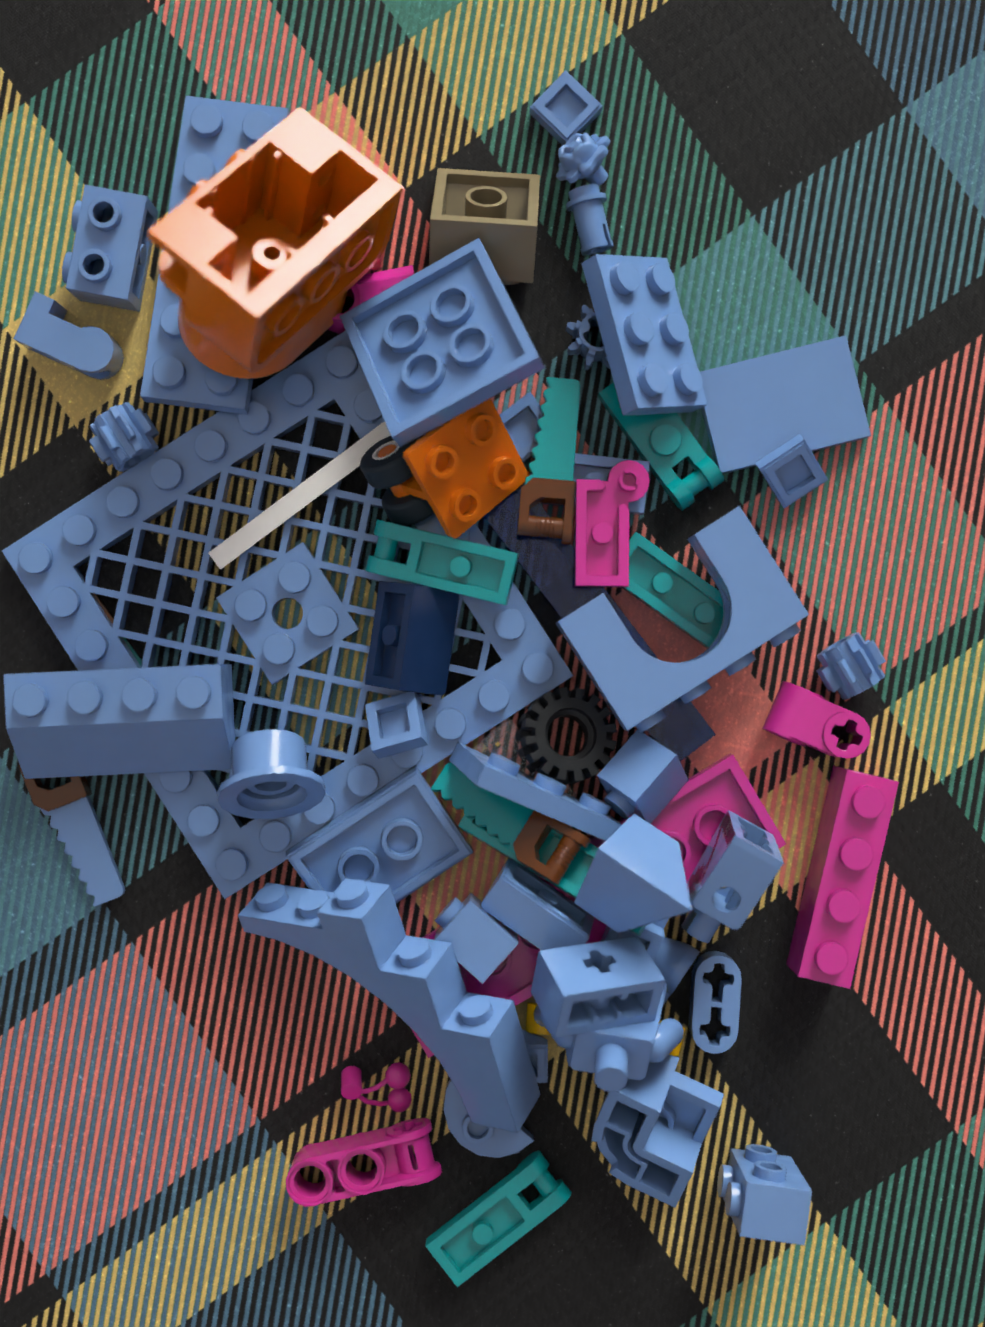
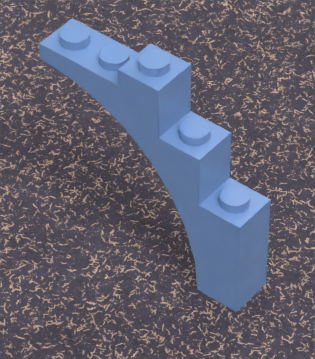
(418, 979)

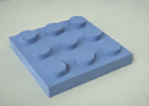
(440, 342)

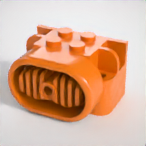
(274, 246)

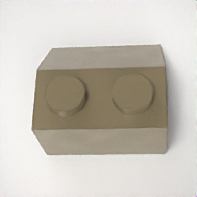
(491, 207)

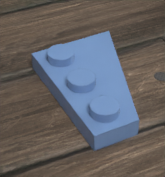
(538, 793)

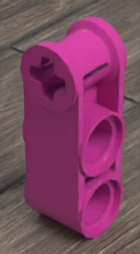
(389, 1149)

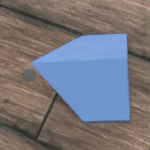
(635, 878)

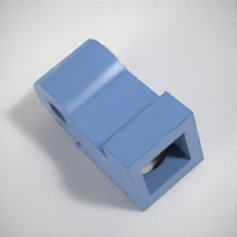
(81, 349)

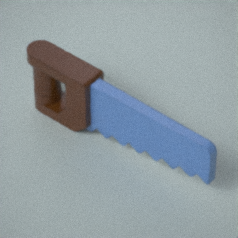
(82, 833)

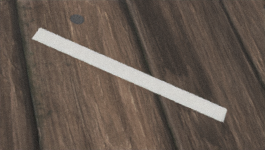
(296, 499)

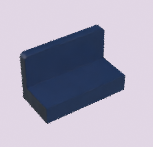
(412, 638)

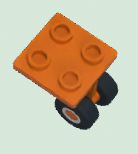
(449, 471)

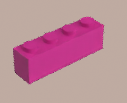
(841, 876)

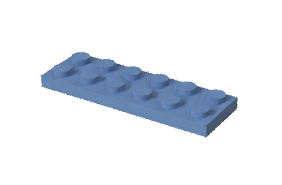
(207, 139)

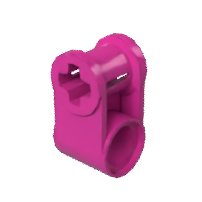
(809, 721)

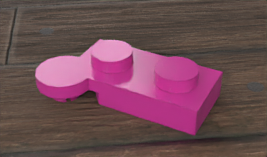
(604, 525)

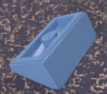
(536, 909)

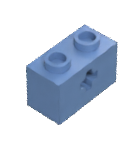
(597, 986)

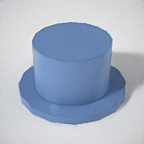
(270, 777)

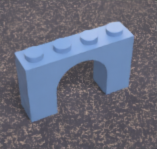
(756, 609)

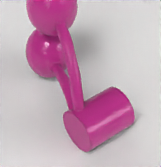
(396, 1076)

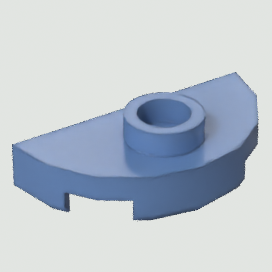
(480, 1138)

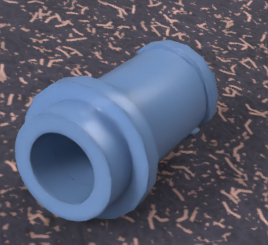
(590, 219)

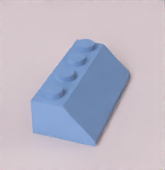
(121, 720)

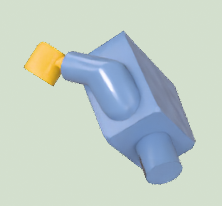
(615, 1052)

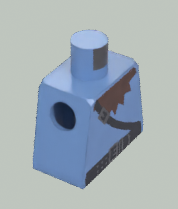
(736, 858)

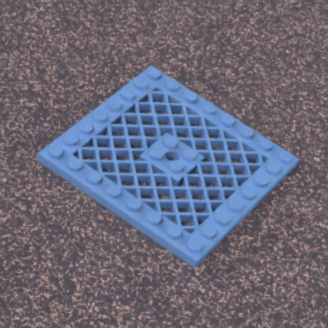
(49, 570)

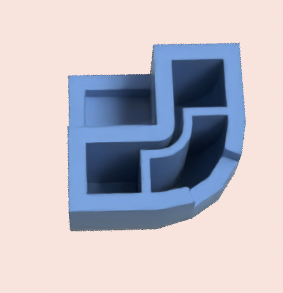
(656, 1129)

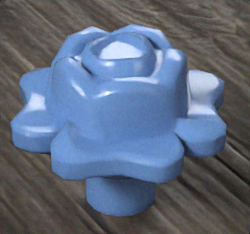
(583, 158)

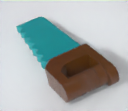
(553, 463)
(512, 823)

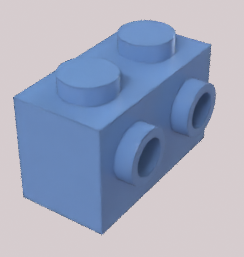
(110, 248)
(765, 1195)

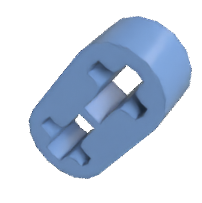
(727, 1002)

